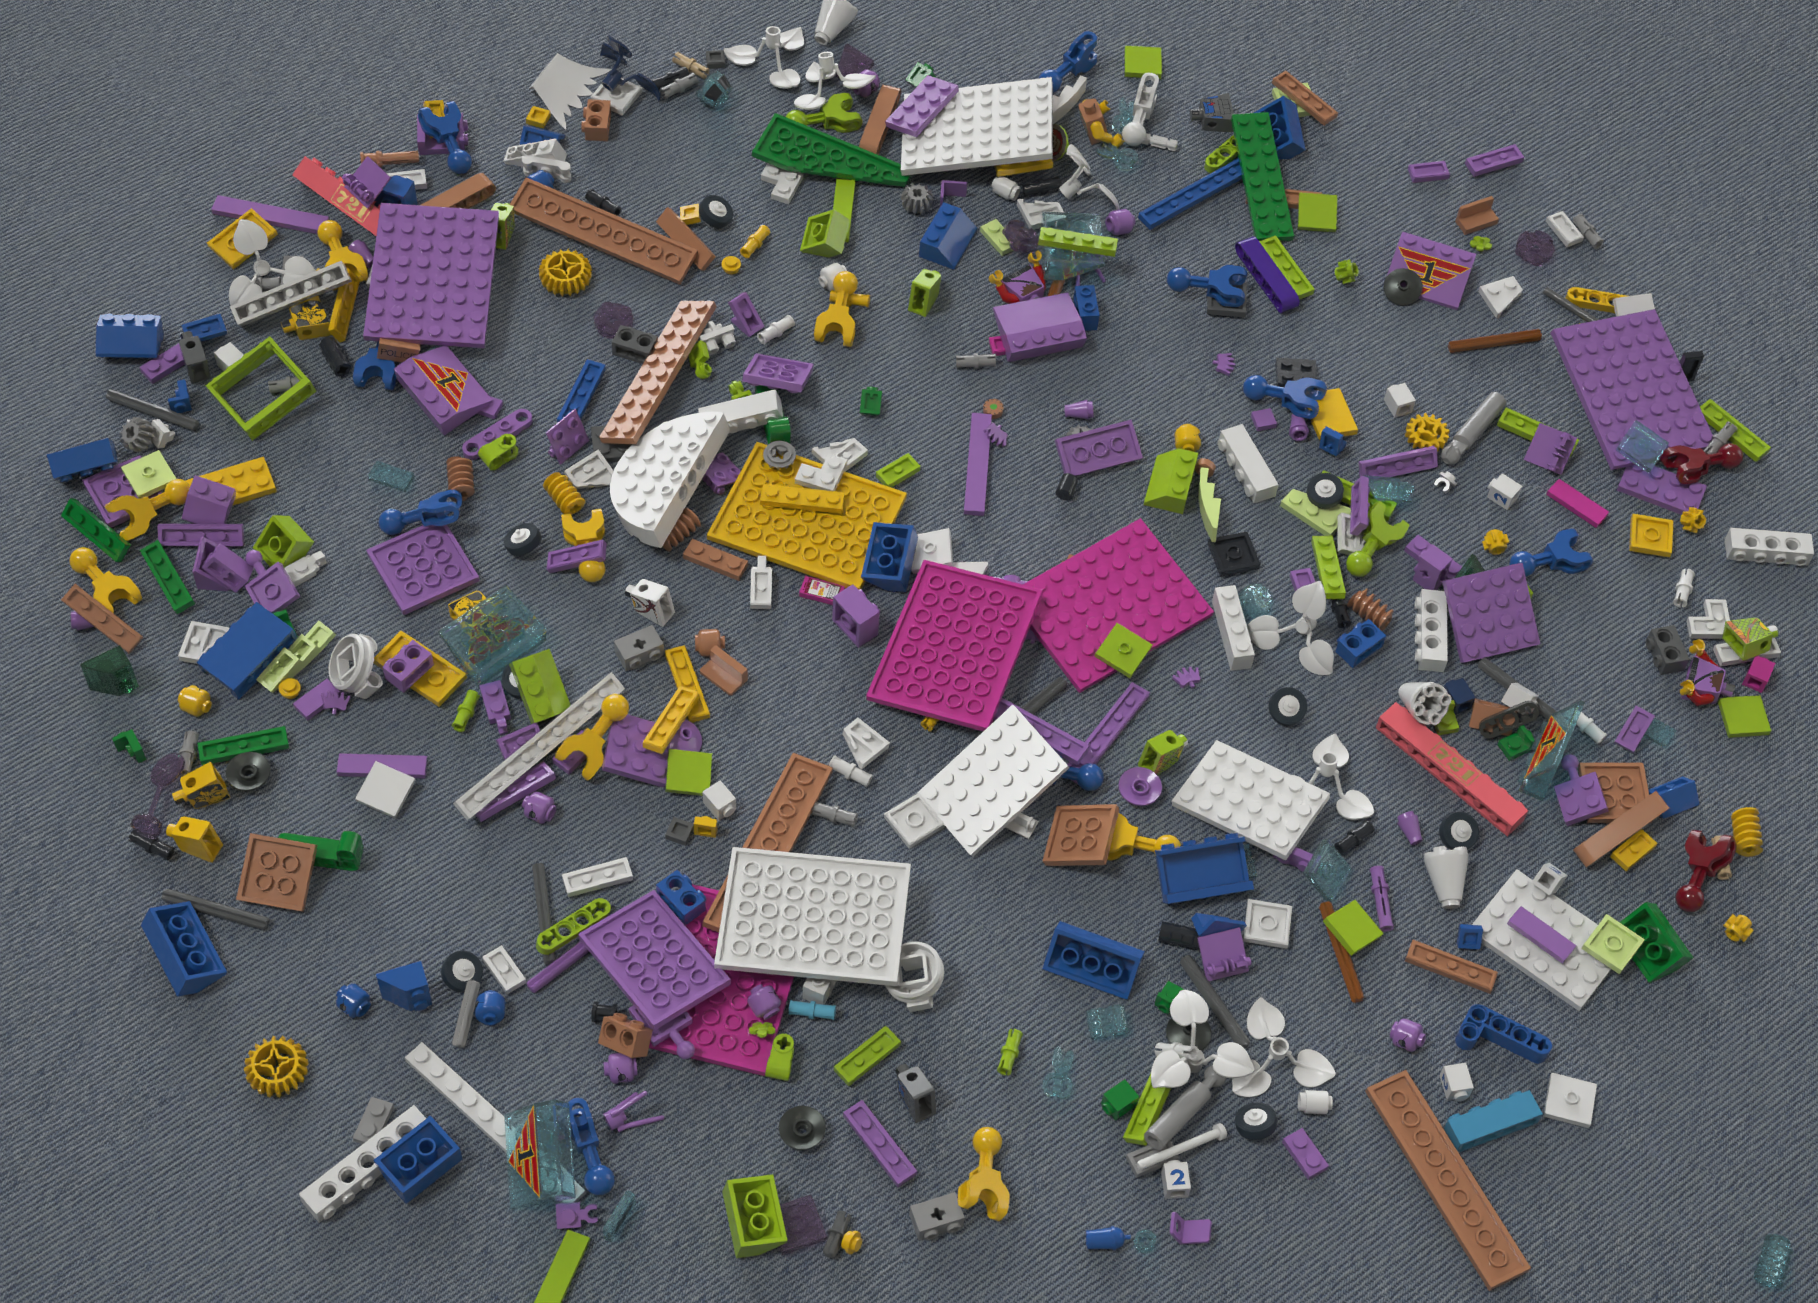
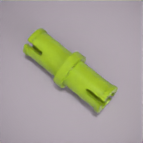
(465, 710)
(1009, 1052)

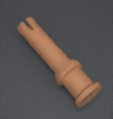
(391, 158)

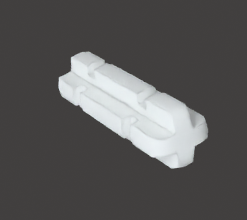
(1160, 142)

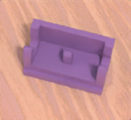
(228, 567)

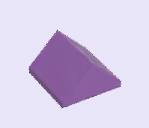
(203, 578)

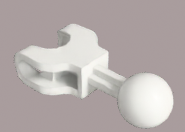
(1144, 104)

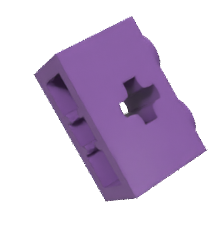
(1432, 568)

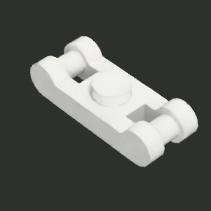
(556, 168)

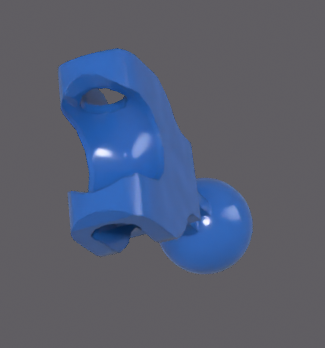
(1074, 60)
(445, 131)
(1218, 284)
(370, 366)
(1295, 395)
(430, 511)
(1557, 555)
(1087, 776)
(598, 1178)

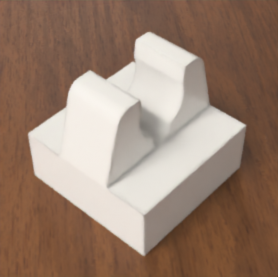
(161, 433)

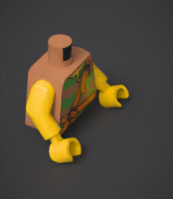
(1094, 124)

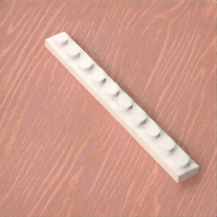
(537, 747)
(465, 1098)

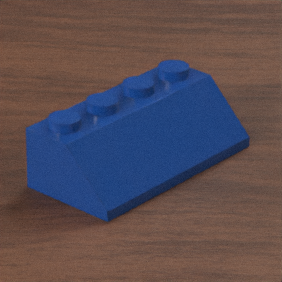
(182, 947)
(1093, 960)

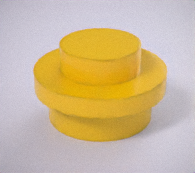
(731, 265)
(289, 688)
(851, 1242)

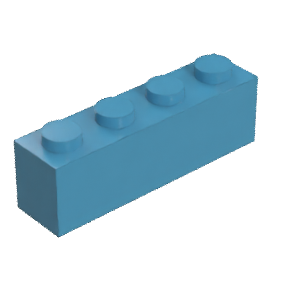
(1493, 1120)

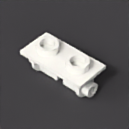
(1023, 825)

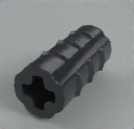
(335, 356)
(1179, 935)

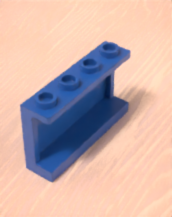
(247, 649)
(1203, 868)

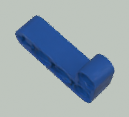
(1503, 1038)

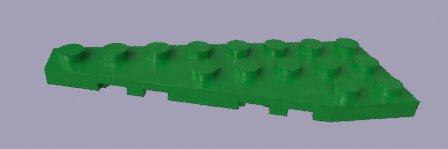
(810, 151)

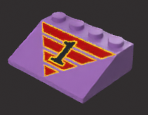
(1440, 267)
(442, 388)

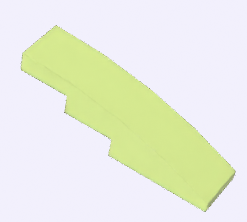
(1208, 505)
(298, 656)

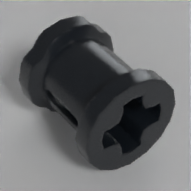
(600, 1011)

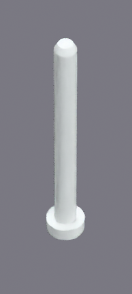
(1218, 1132)

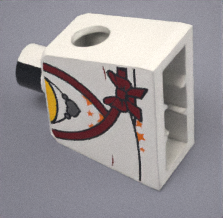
(651, 601)

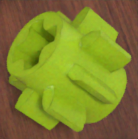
(1346, 271)

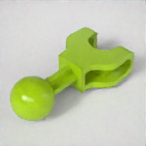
(832, 115)
(1376, 535)

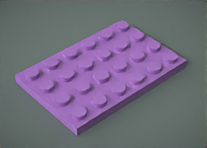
(654, 959)

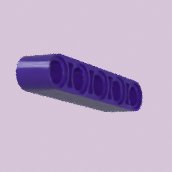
(1267, 274)

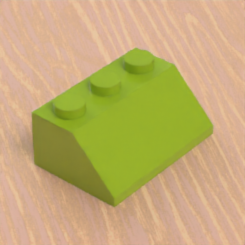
(1171, 480)
(540, 686)
(754, 1215)

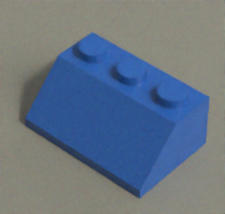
(1285, 127)
(947, 236)
(129, 335)
(83, 460)
(890, 556)
(418, 1159)

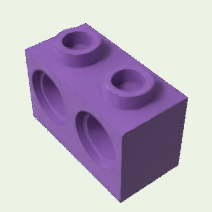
(411, 668)

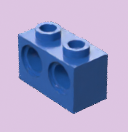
(1086, 306)
(1362, 646)
(677, 899)

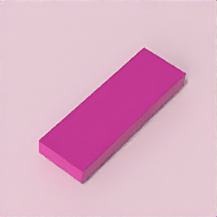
(1577, 503)

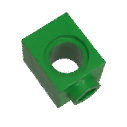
(1119, 1100)

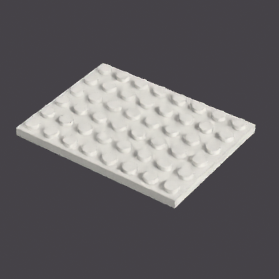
(985, 129)
(813, 916)

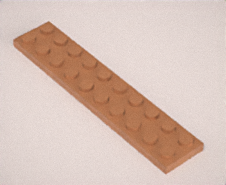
(603, 230)
(657, 372)
(781, 817)
(1448, 1180)

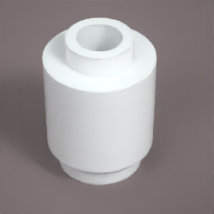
(1006, 188)
(1314, 1102)

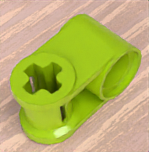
(497, 453)
(780, 1060)

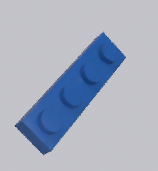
(583, 389)

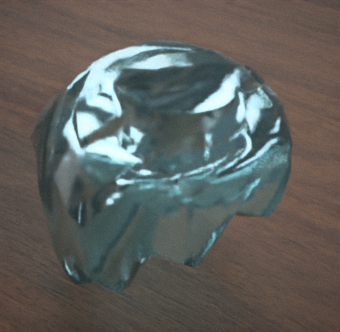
(1255, 600)

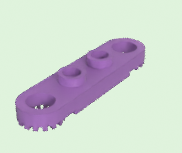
(507, 425)

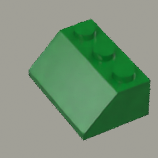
(1662, 948)

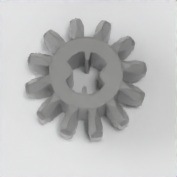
(917, 199)
(137, 434)

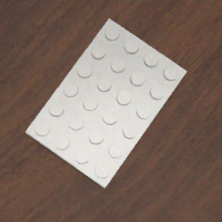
(993, 780)
(1251, 799)
(1570, 981)

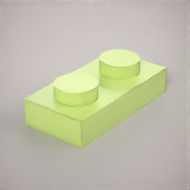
(993, 233)

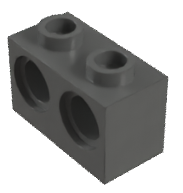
(633, 344)
(1667, 650)

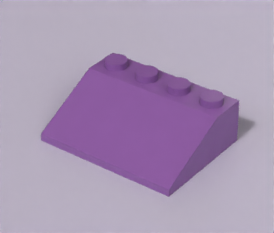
(1039, 327)

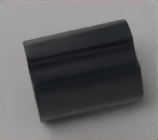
(1066, 486)

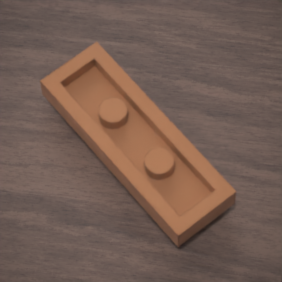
(715, 559)

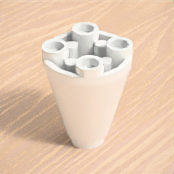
(833, 19)
(1425, 701)
(1447, 874)

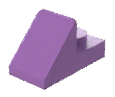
(745, 314)

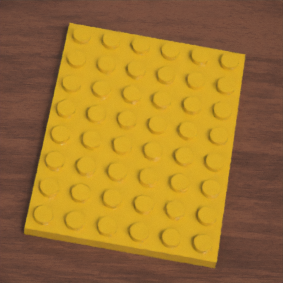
(804, 540)

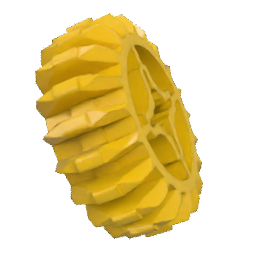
(565, 272)
(258, 1066)

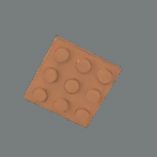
(1621, 784)
(1081, 835)
(276, 872)

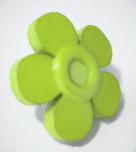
(1481, 243)
(762, 1029)

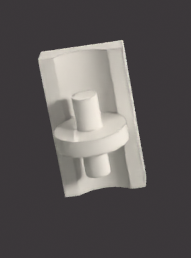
(715, 334)

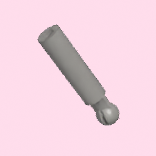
(1473, 427)
(1182, 1110)

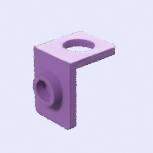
(952, 188)
(1191, 1230)

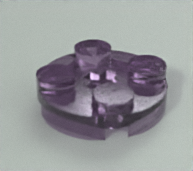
(1020, 237)
(1528, 253)
(612, 311)

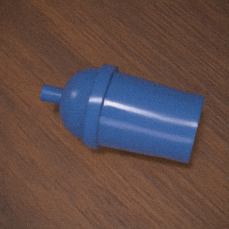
(1105, 1238)

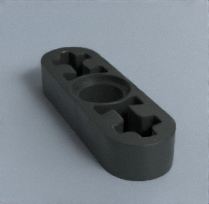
(1521, 707)

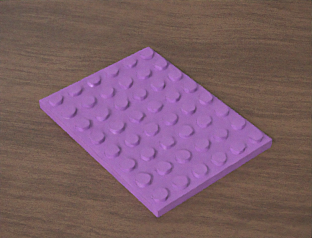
(432, 275)
(1628, 374)

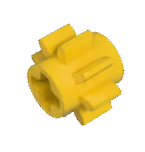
(1693, 520)
(1495, 542)
(1738, 928)

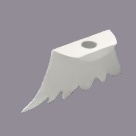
(561, 84)

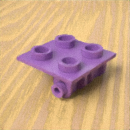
(366, 182)
(567, 437)
(1550, 448)
(720, 473)
(1223, 954)

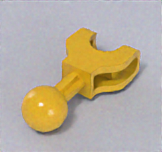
(330, 234)
(837, 315)
(143, 509)
(583, 533)
(106, 586)
(590, 742)
(1126, 839)
(984, 1181)

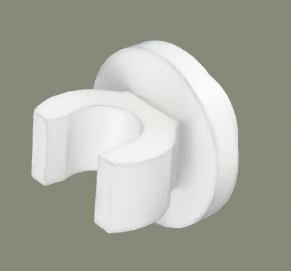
(1448, 479)

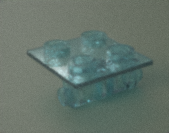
(1390, 489)

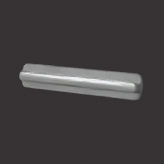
(466, 1014)

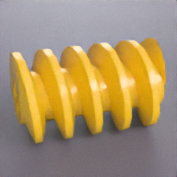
(563, 493)
(1747, 831)

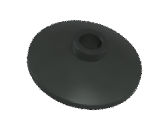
(1398, 294)
(246, 764)
(1179, 1034)
(802, 1118)

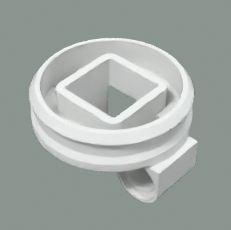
(360, 677)
(918, 992)

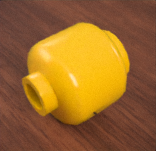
(1188, 437)
(194, 700)

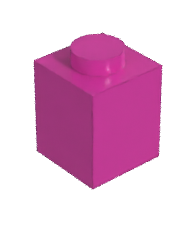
(1758, 673)

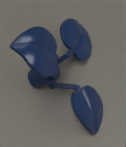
(613, 78)

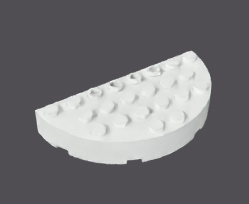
(663, 472)

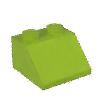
(825, 234)
(282, 541)

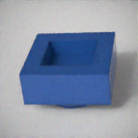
(1469, 936)

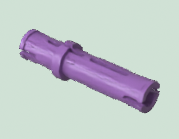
(1378, 876)

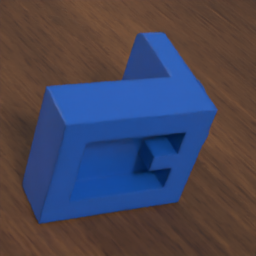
(181, 402)
(1332, 441)

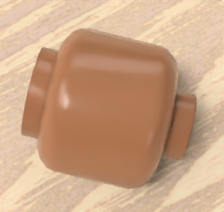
(707, 640)

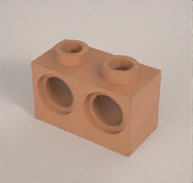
(597, 120)
(625, 1035)

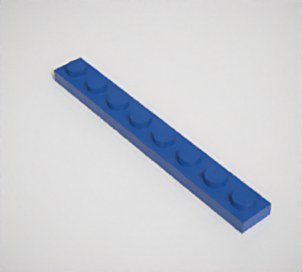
(1191, 195)

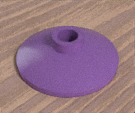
(691, 742)
(1140, 779)

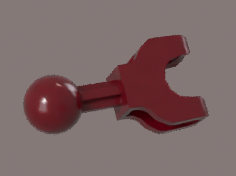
(1696, 462)
(1703, 862)

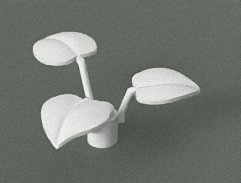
(789, 40)
(825, 70)
(1073, 185)
(249, 239)
(1312, 603)
(1332, 755)
(1311, 1066)
(1173, 1072)

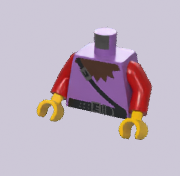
(1023, 284)
(1704, 678)

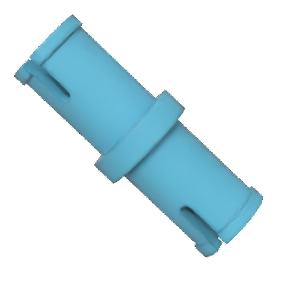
(812, 1009)

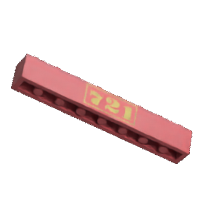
(333, 190)
(1452, 769)

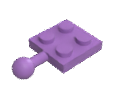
(272, 587)
(1581, 796)
(684, 1049)

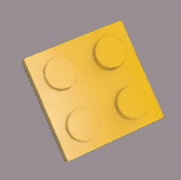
(1651, 535)

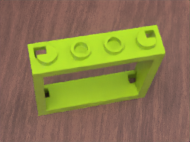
(275, 410)

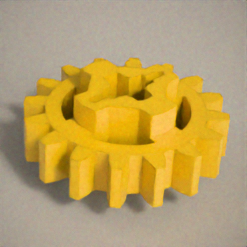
(1427, 431)

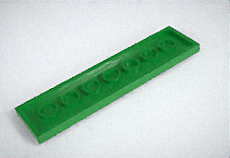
(1262, 176)

